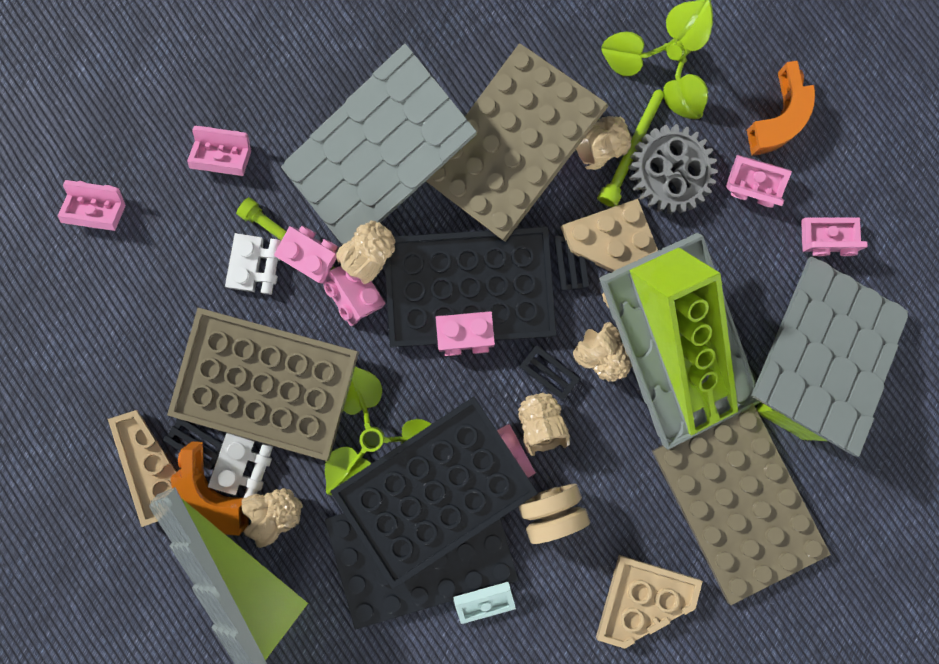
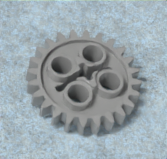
(689, 154)

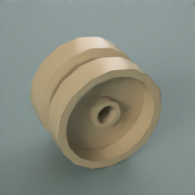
(553, 515)

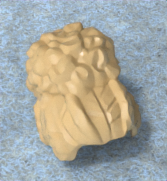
(605, 140)
(366, 251)
(604, 353)
(542, 423)
(271, 515)

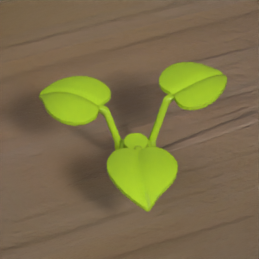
(690, 28)
(363, 393)

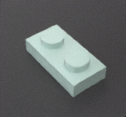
(484, 602)

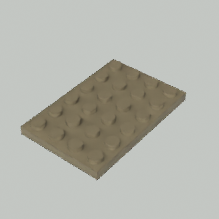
(525, 134)
(263, 384)
(741, 505)

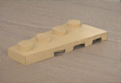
(143, 462)

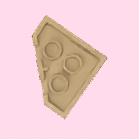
(611, 236)
(644, 601)

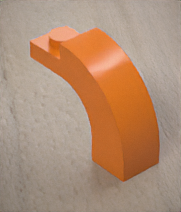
(798, 105)
(193, 488)

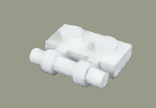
(245, 264)
(232, 463)

